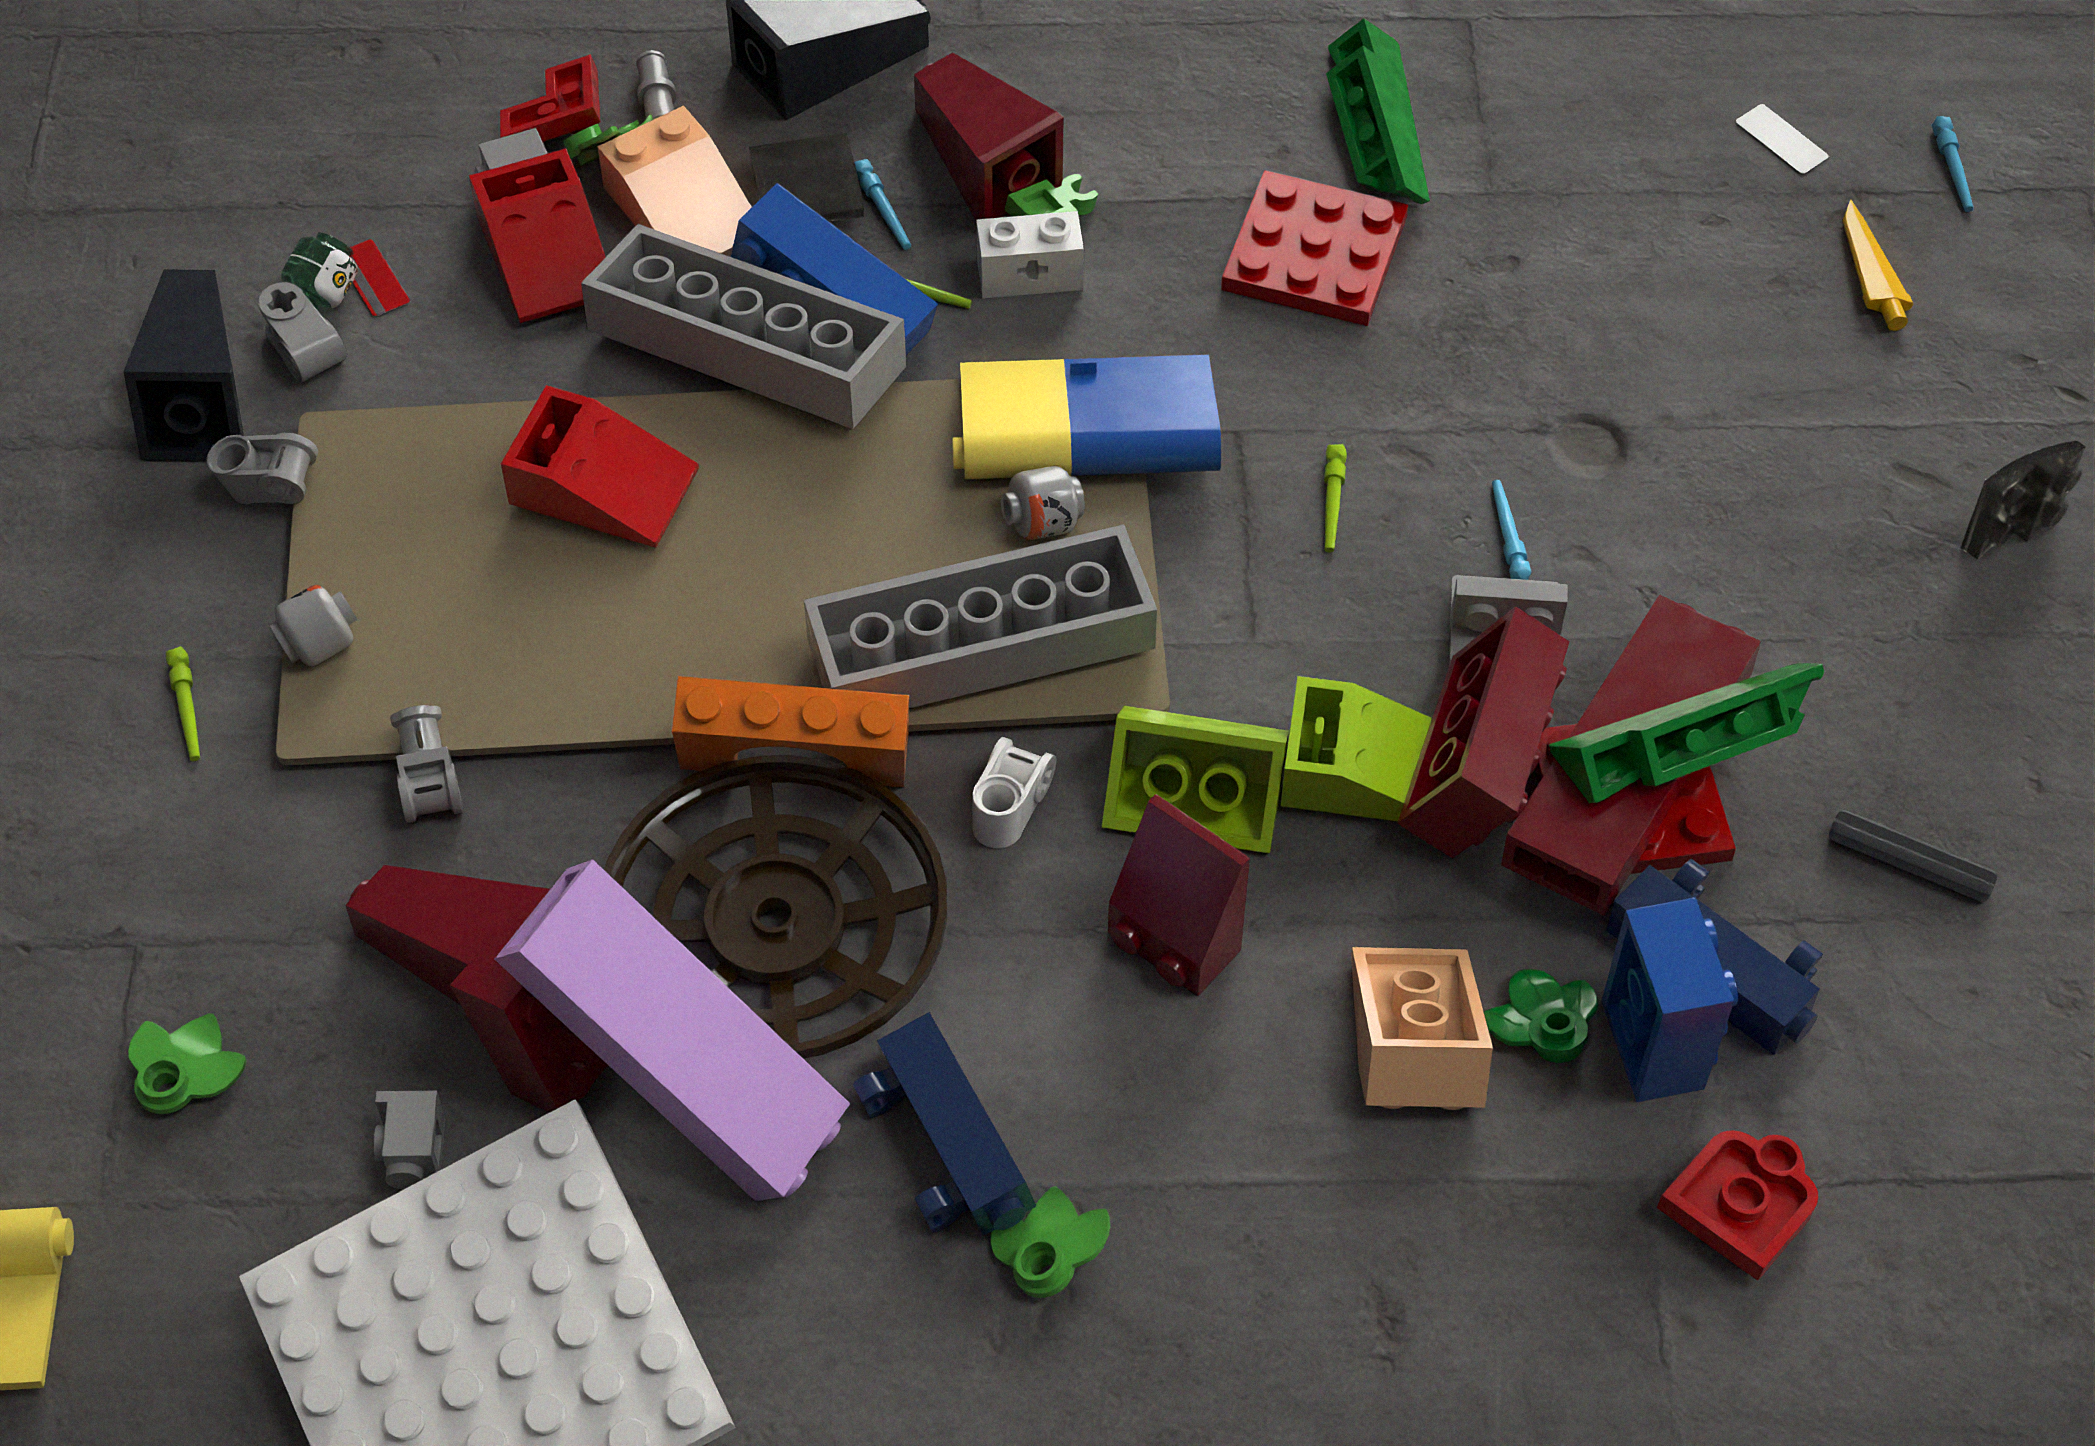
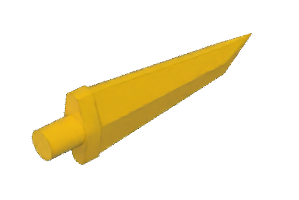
(1877, 278)

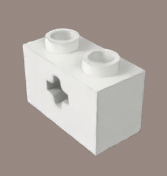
(1030, 254)

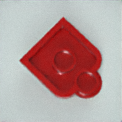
(1744, 1198)

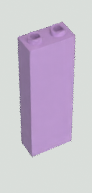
(674, 1032)

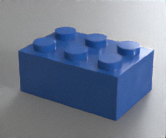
(1668, 998)

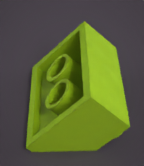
(1205, 767)

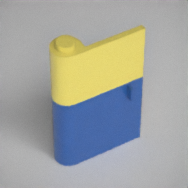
(1088, 416)

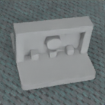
(1484, 600)

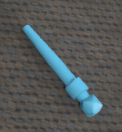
(1949, 147)
(874, 189)
(1514, 548)

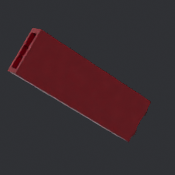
(1593, 847)

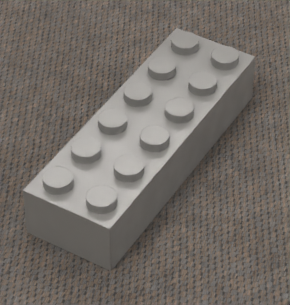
(745, 325)
(986, 620)

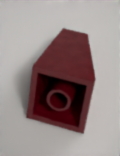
(987, 133)
(433, 918)

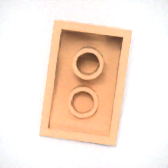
(674, 181)
(1420, 1028)

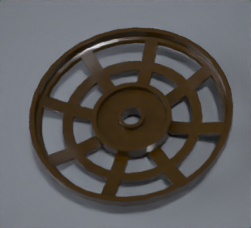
(794, 886)

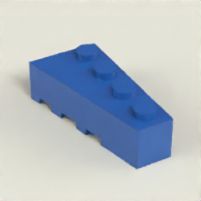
(802, 245)

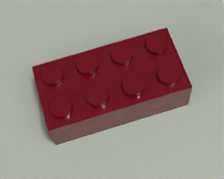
(1485, 734)

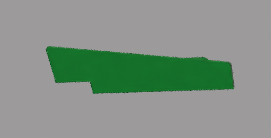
(1377, 112)
(1687, 733)

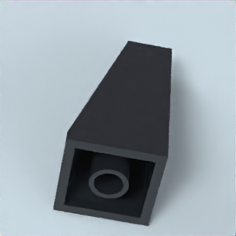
(817, 48)
(182, 371)

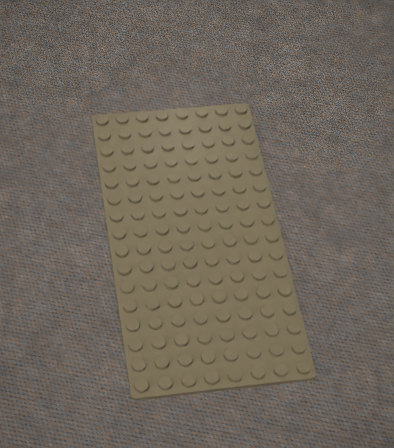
(579, 636)

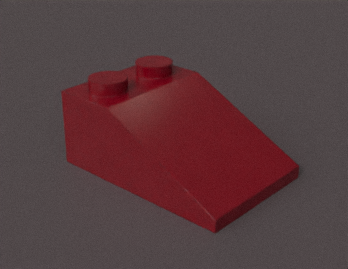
(1180, 898)

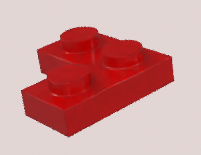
(567, 108)

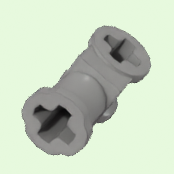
(425, 774)

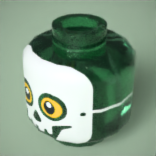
(321, 269)

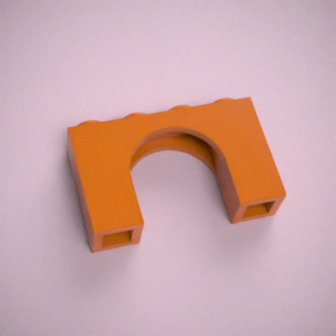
(728, 716)

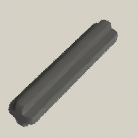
(1913, 855)

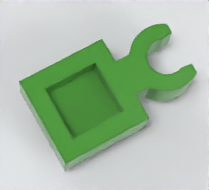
(1046, 199)

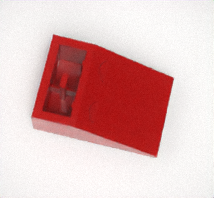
(538, 232)
(595, 469)

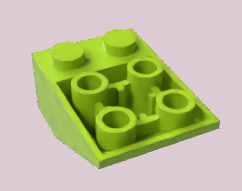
(1350, 750)

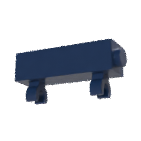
(1772, 995)
(957, 1125)

